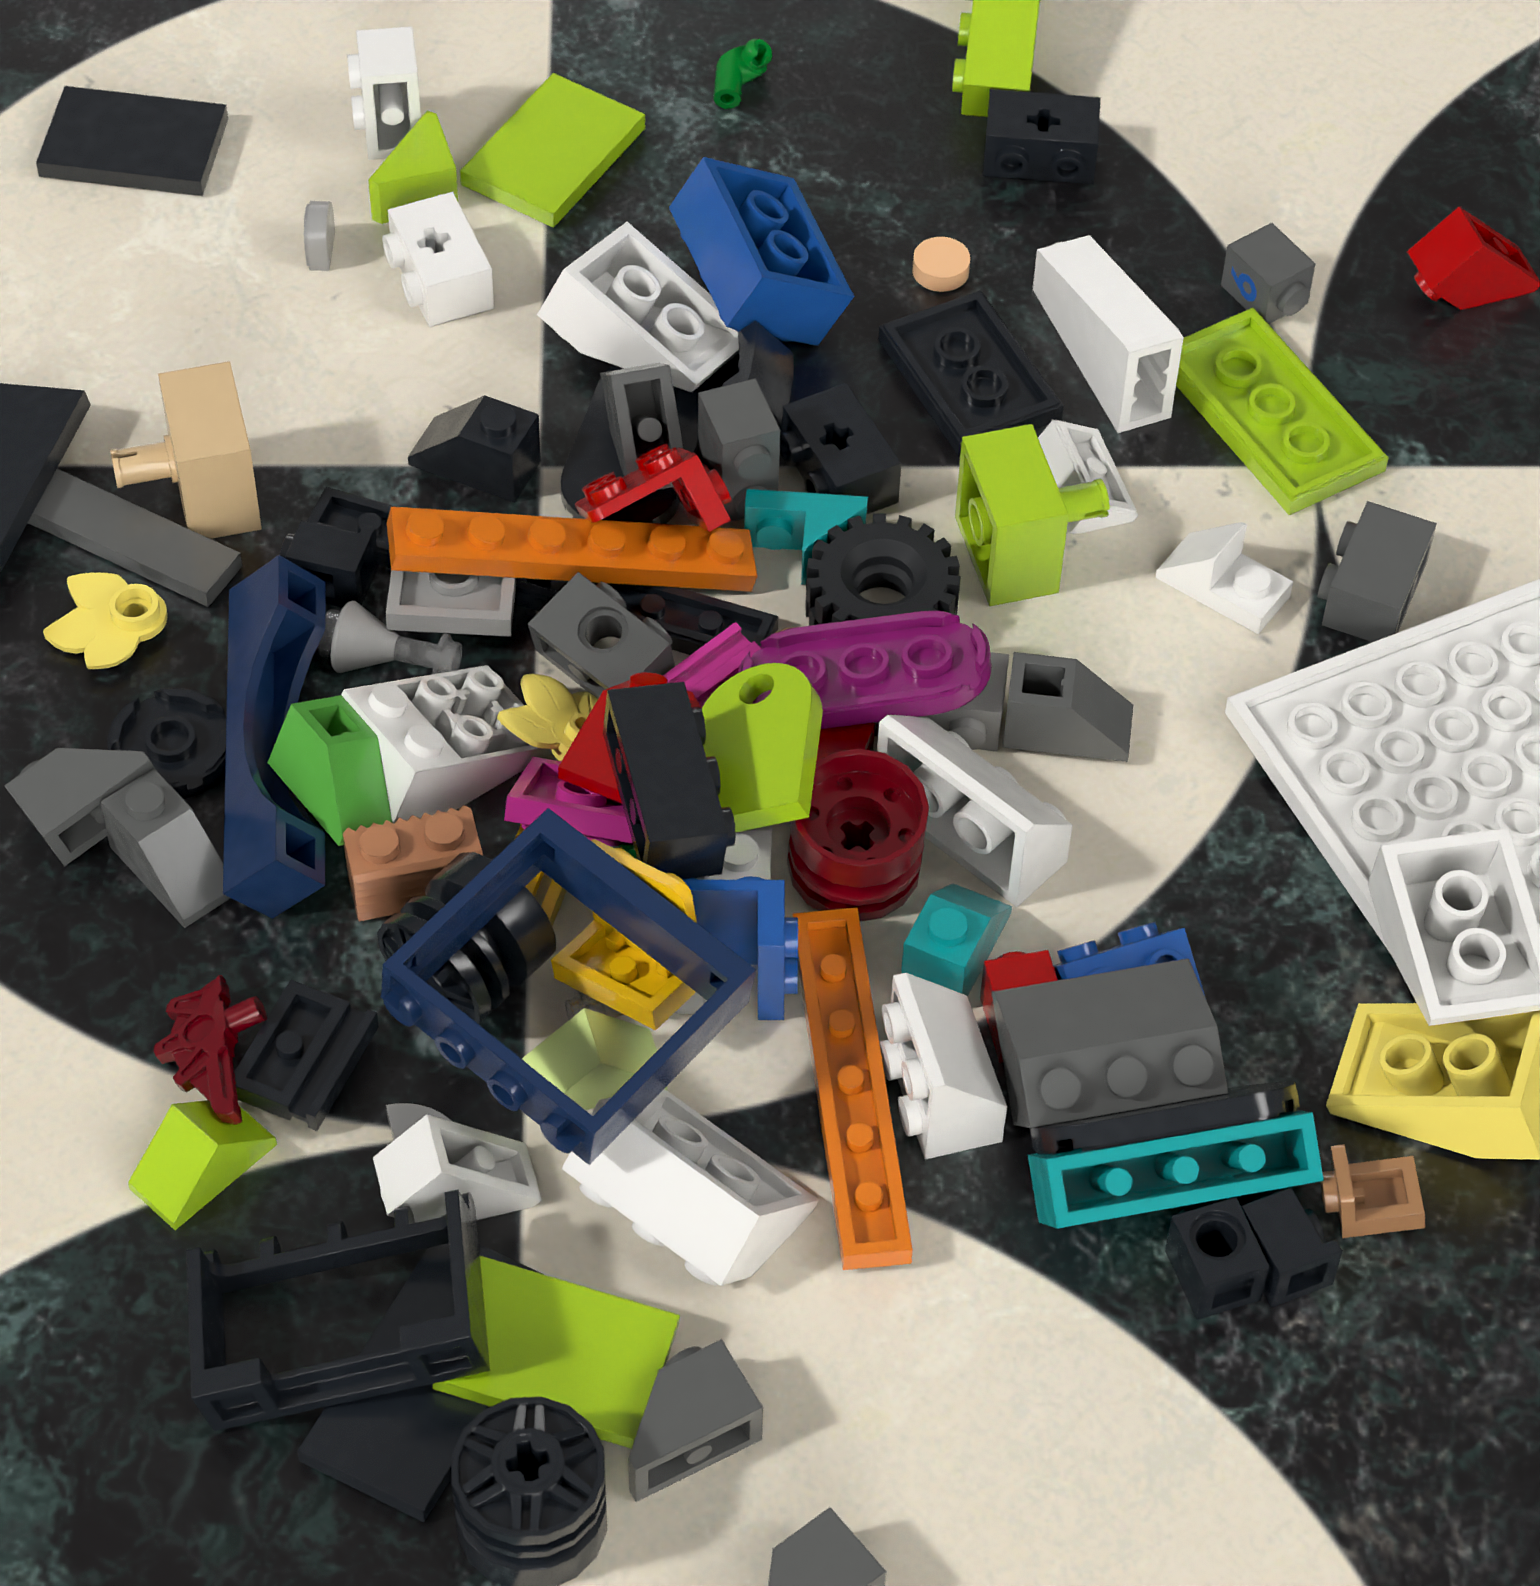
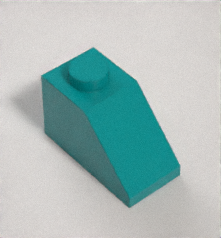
(954, 937)

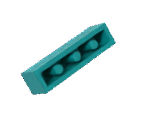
(1175, 1170)

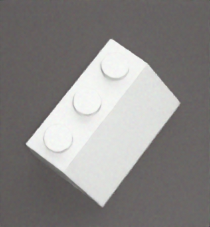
(979, 809)
(694, 1191)

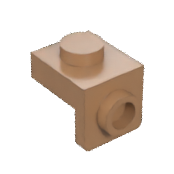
(1373, 1194)

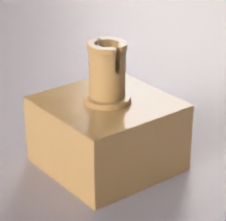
(202, 453)

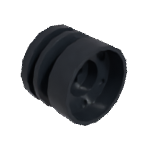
(496, 957)
(535, 1528)

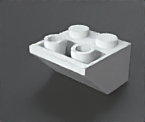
(941, 1068)

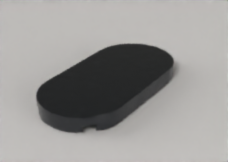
(596, 456)
(1236, 1107)

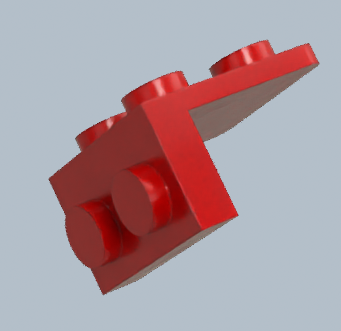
(696, 486)

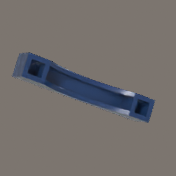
(269, 840)

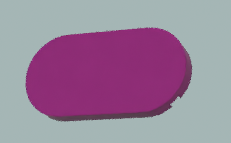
(884, 665)

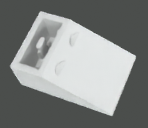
(442, 738)

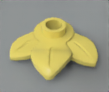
(108, 619)
(550, 716)

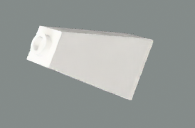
(1111, 331)

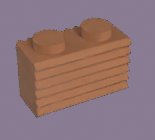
(400, 858)

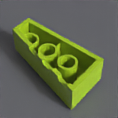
(998, 51)

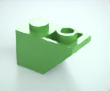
(332, 765)

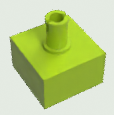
(1017, 514)

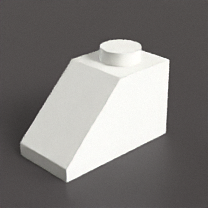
(450, 1156)

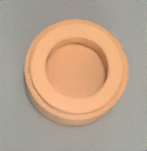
(941, 264)

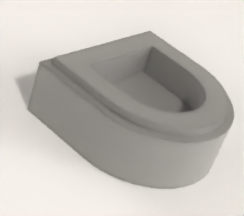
(319, 235)

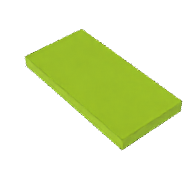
(1275, 412)

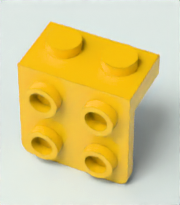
(614, 968)

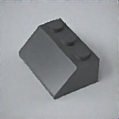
(1107, 1043)

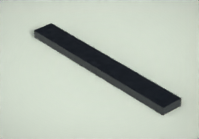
(684, 614)

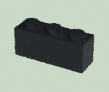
(667, 780)

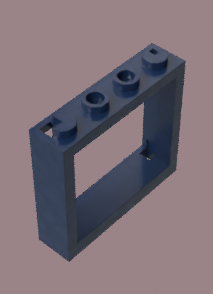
(622, 902)

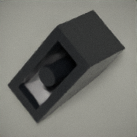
(482, 447)

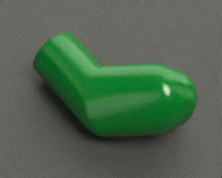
(738, 68)

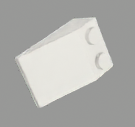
(638, 310)
(1459, 924)

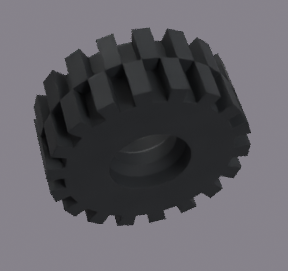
(880, 557)

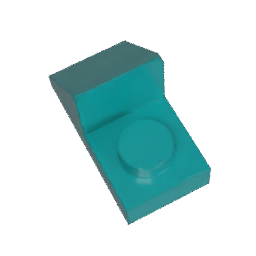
(798, 519)

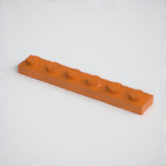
(564, 546)
(851, 1091)

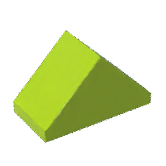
(414, 170)
(196, 1159)

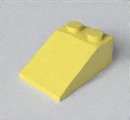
(1444, 1084)

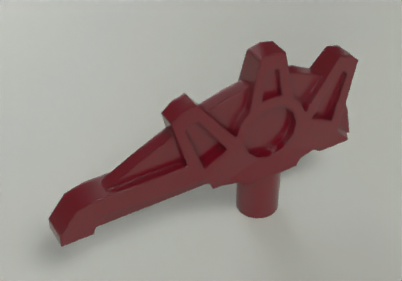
(205, 1043)

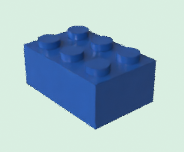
(760, 251)

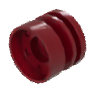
(860, 835)

